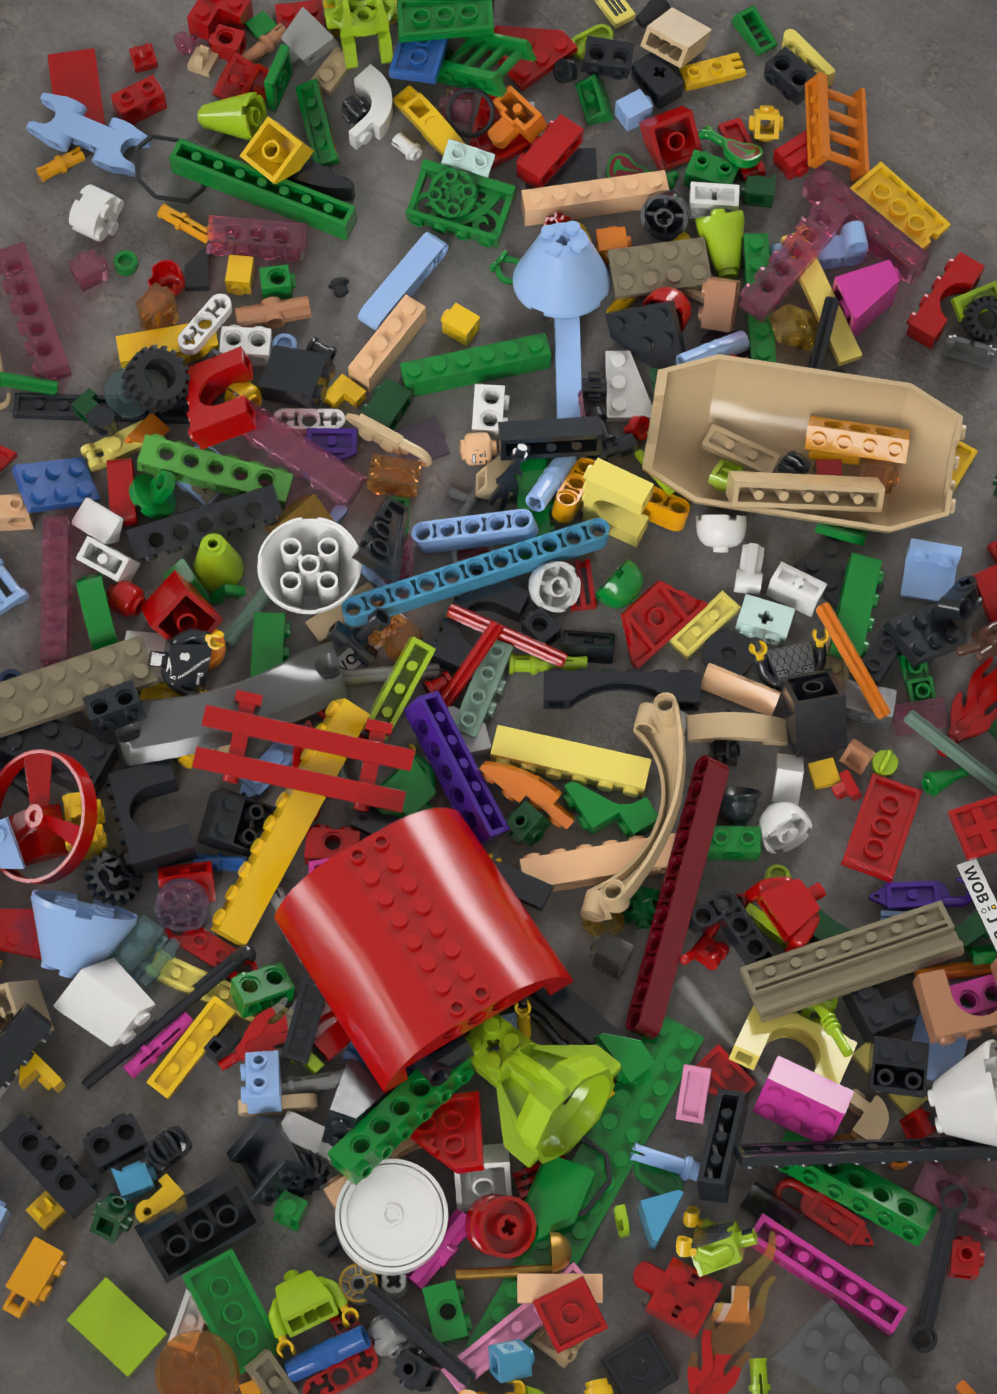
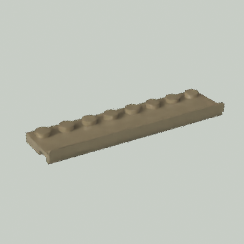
(851, 961)

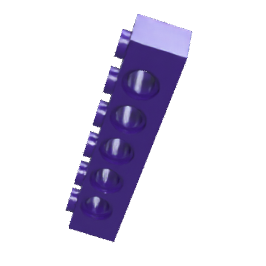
(455, 767)

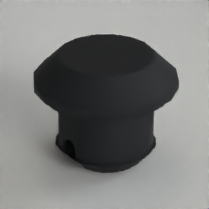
(339, 286)

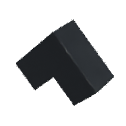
(222, 1045)

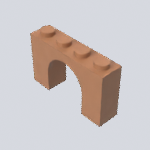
(941, 1014)

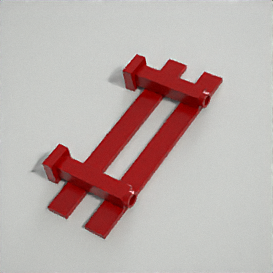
(245, 724)

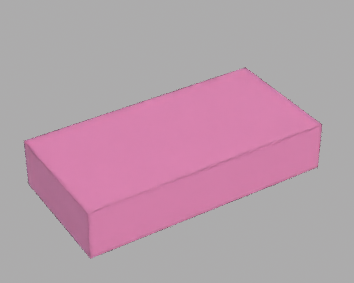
(693, 1093)

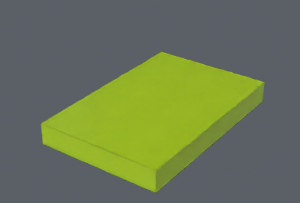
(117, 1327)

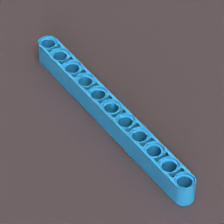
(485, 563)

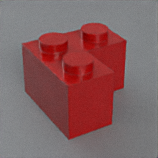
(209, 13)

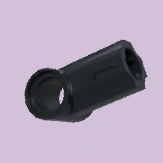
(438, 1065)

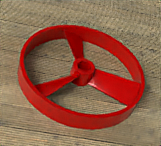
(42, 816)

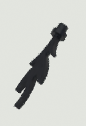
(507, 480)

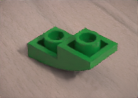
(916, 680)

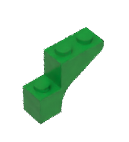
(598, 812)

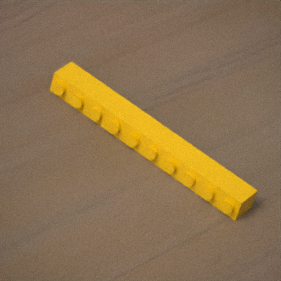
(282, 834)

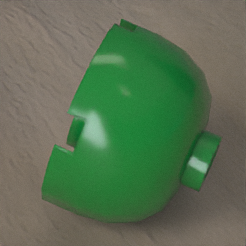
(622, 586)

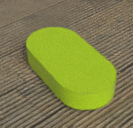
(599, 30)

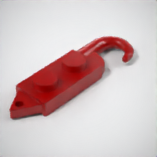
(828, 1214)

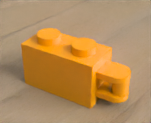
(34, 1276)

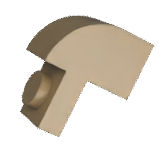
(873, 1116)

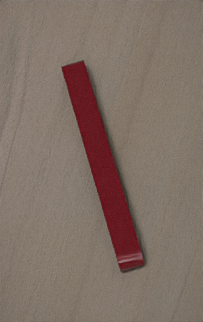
(677, 898)

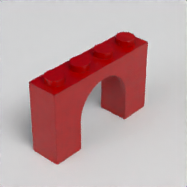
(207, 381)

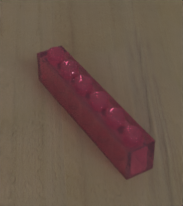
(883, 237)
(304, 457)

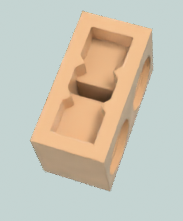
(14, 513)

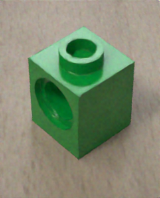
(272, 274)

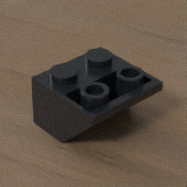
(898, 1066)

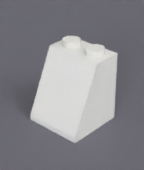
(106, 1002)

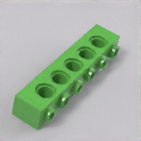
(200, 475)

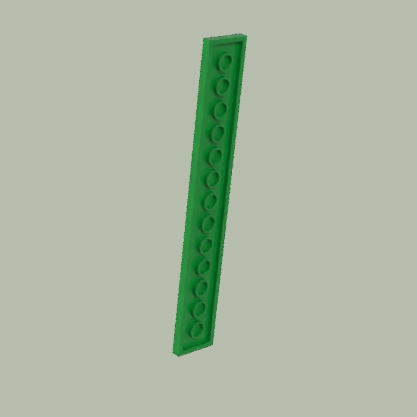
(625, 1120)

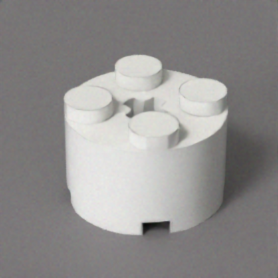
(96, 213)

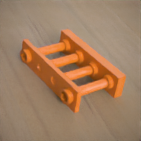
(819, 132)

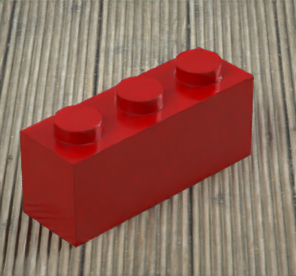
(549, 151)

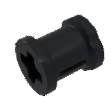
(316, 346)

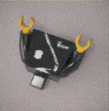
(186, 660)

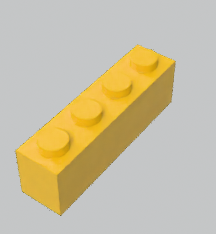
(132, 343)

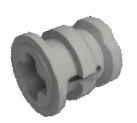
(394, 1293)

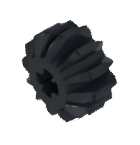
(793, 463)
(168, 1148)
(312, 1176)

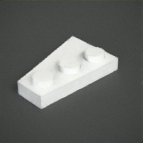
(624, 388)

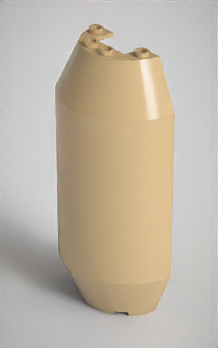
(773, 409)

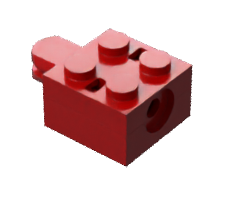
(677, 1293)

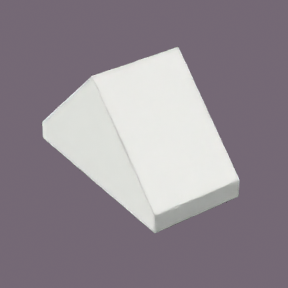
(788, 778)

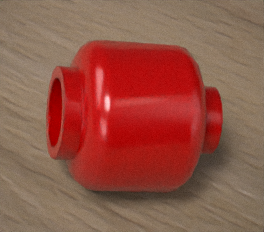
(125, 598)

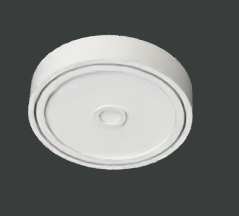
(392, 1218)

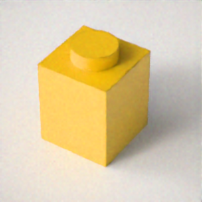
(240, 274)
(460, 324)

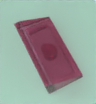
(931, 709)

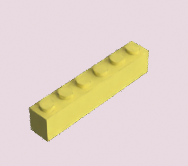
(571, 761)

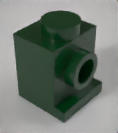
(758, 191)

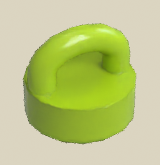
(884, 763)

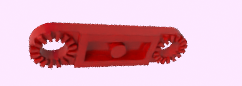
(207, 947)

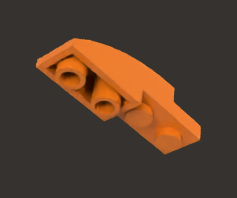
(520, 782)

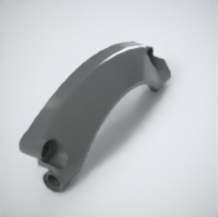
(289, 692)

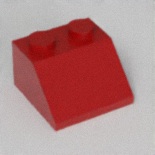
(671, 137)

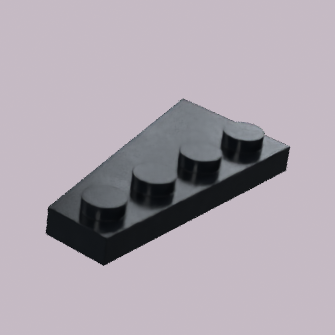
(384, 540)

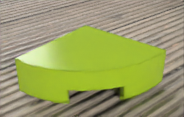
(621, 1221)

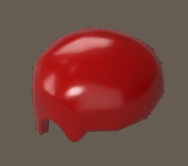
(168, 274)

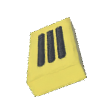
(616, 11)

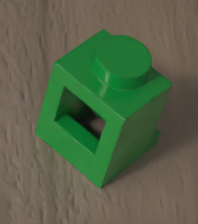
(290, 1211)

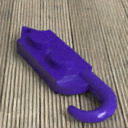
(912, 895)

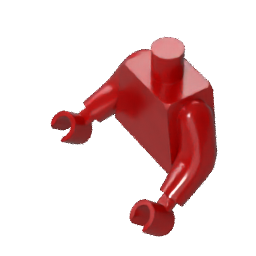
(788, 907)

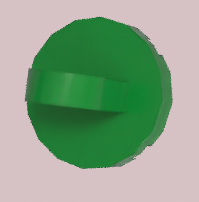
(154, 494)

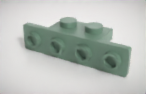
(483, 690)

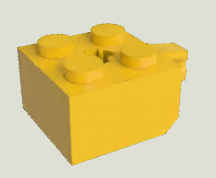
(73, 814)

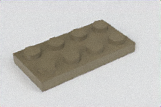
(644, 268)

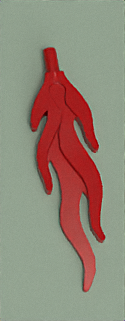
(980, 695)

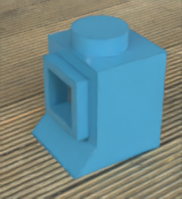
(135, 1180)

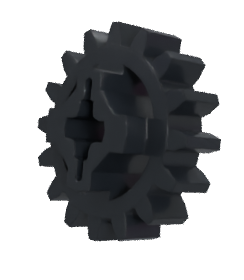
(112, 878)

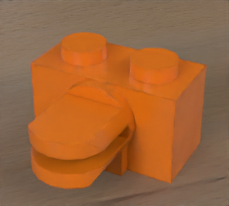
(516, 118)

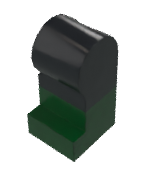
(95, 416)

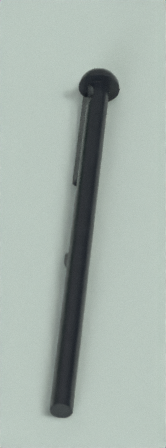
(201, 988)

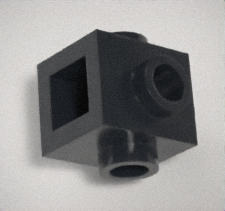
(417, 1369)

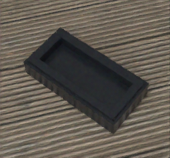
(763, 1201)

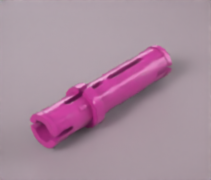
(158, 1045)

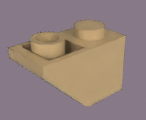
(486, 478)

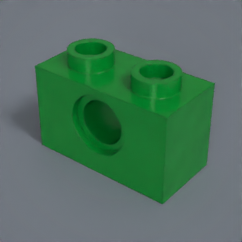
(735, 844)
(445, 1295)

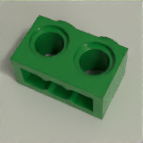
(264, 994)

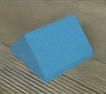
(656, 1214)

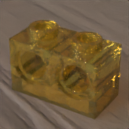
(794, 327)

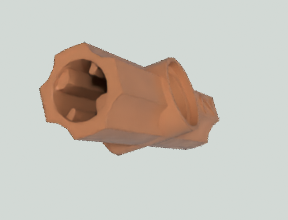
(273, 312)

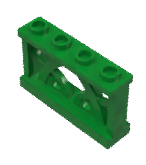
(493, 191)

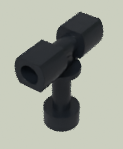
(610, 444)
(358, 638)

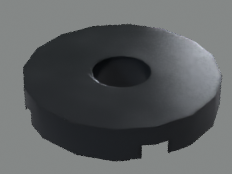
(733, 642)

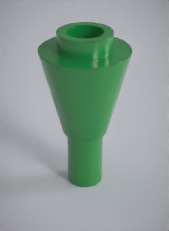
(937, 781)

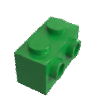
(709, 169)

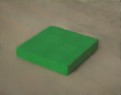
(278, 77)

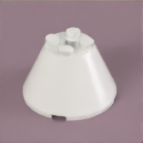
(308, 565)
(968, 1097)

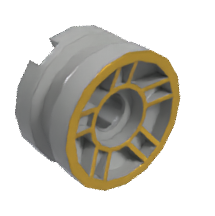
(356, 1273)

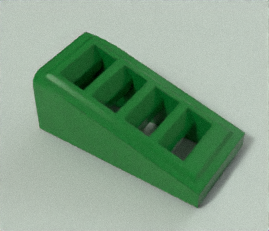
(756, 20)

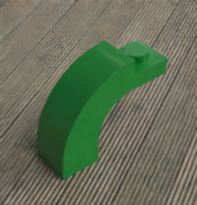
(96, 611)

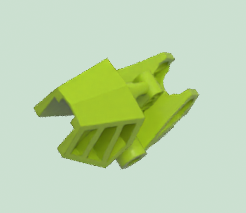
(362, 18)

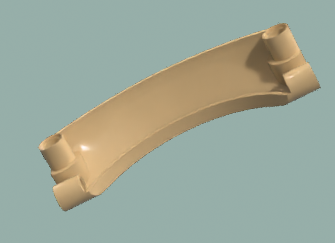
(664, 737)

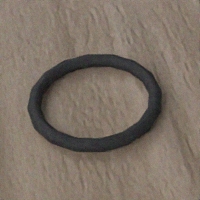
(485, 96)

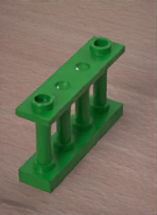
(482, 78)

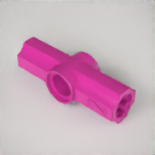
(453, 1237)

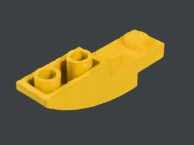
(425, 118)

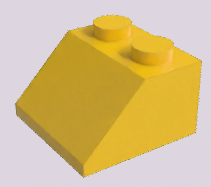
(276, 151)

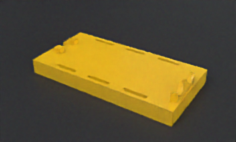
(901, 205)

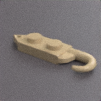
(387, 438)

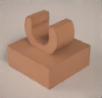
(857, 756)

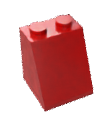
(178, 607)

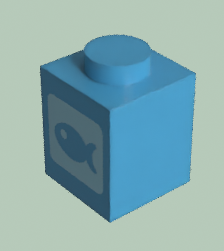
(510, 1360)

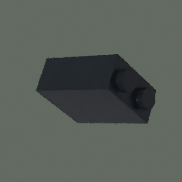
(296, 377)

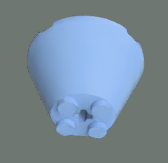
(562, 273)
(77, 932)

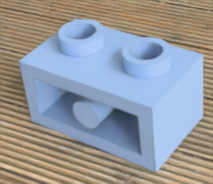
(263, 1082)

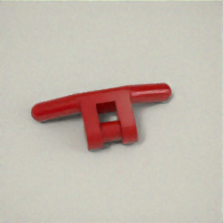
(717, 950)

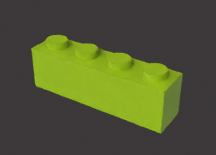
(401, 681)

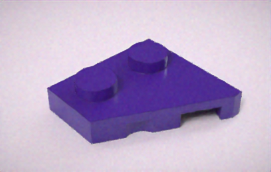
(337, 441)

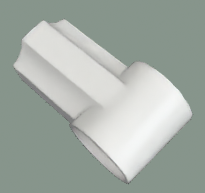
(749, 574)

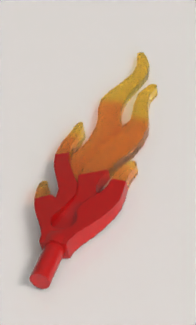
(732, 1333)

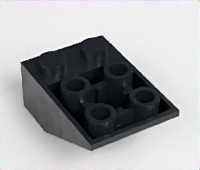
(233, 821)

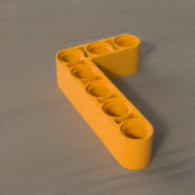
(662, 508)

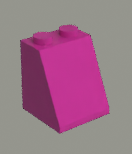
(866, 294)

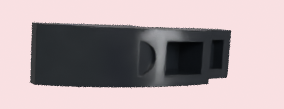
(325, 181)

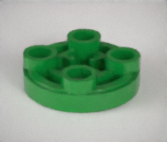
(453, 193)

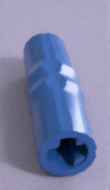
(327, 1353)

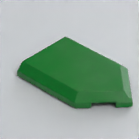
(558, 1194)

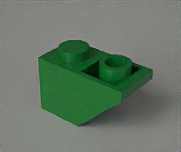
(628, 1052)

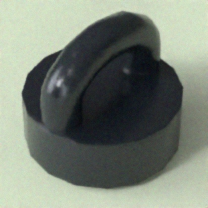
(565, 71)

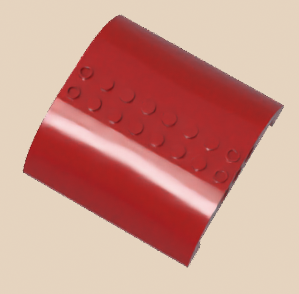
(415, 940)

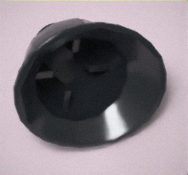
(739, 804)

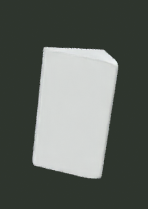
(98, 522)

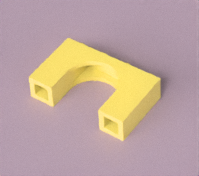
(618, 499)
(756, 1035)

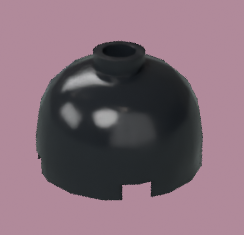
(665, 215)

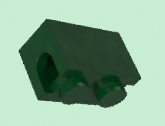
(388, 403)

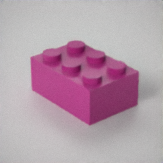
(803, 1101)

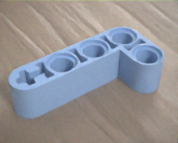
(843, 250)

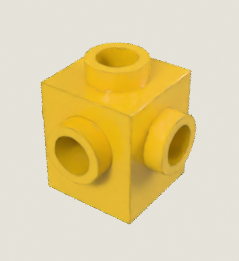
(770, 130)

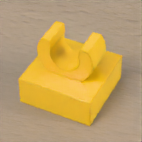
(45, 1210)

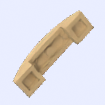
(736, 726)

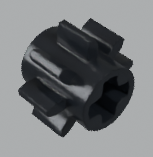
(355, 108)
(594, 387)

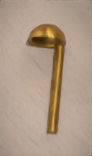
(560, 1258)

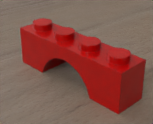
(959, 278)

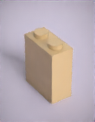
(676, 37)

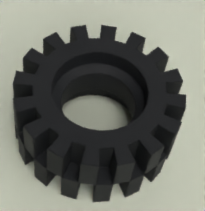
(972, 322)

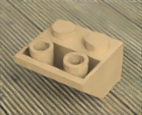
(15, 994)

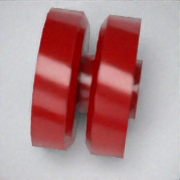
(500, 1225)

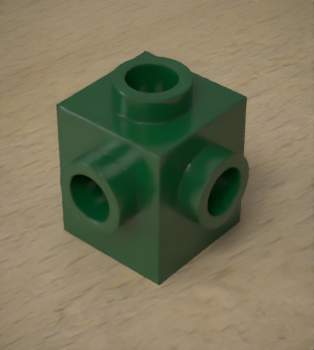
(527, 824)
(642, 908)
(112, 1217)

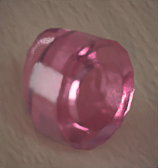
(184, 42)

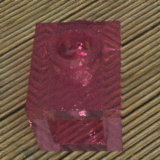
(462, 107)
(89, 269)

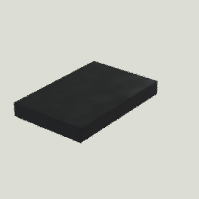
(578, 168)

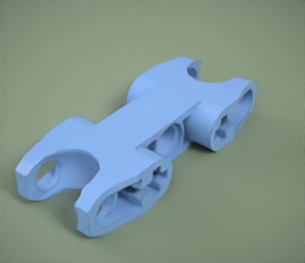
(72, 127)

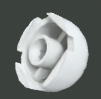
(721, 531)
(554, 586)
(783, 826)

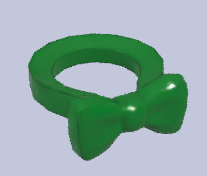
(495, 267)

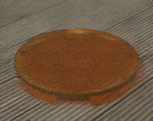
(197, 1365)

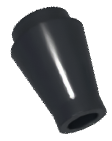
(652, 11)

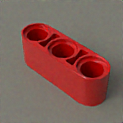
(120, 475)

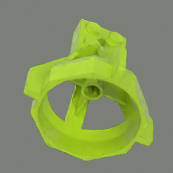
(535, 1083)

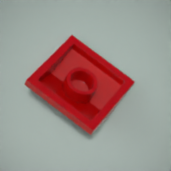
(39, 844)

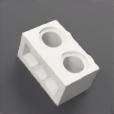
(712, 196)
(247, 338)
(485, 412)

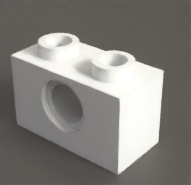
(107, 560)

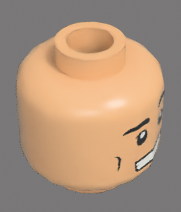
(477, 448)

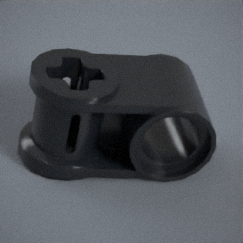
(960, 600)

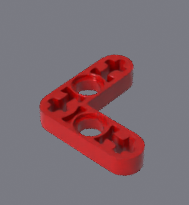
(350, 1364)

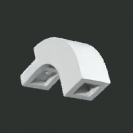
(377, 122)

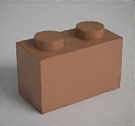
(719, 304)

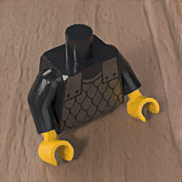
(789, 660)

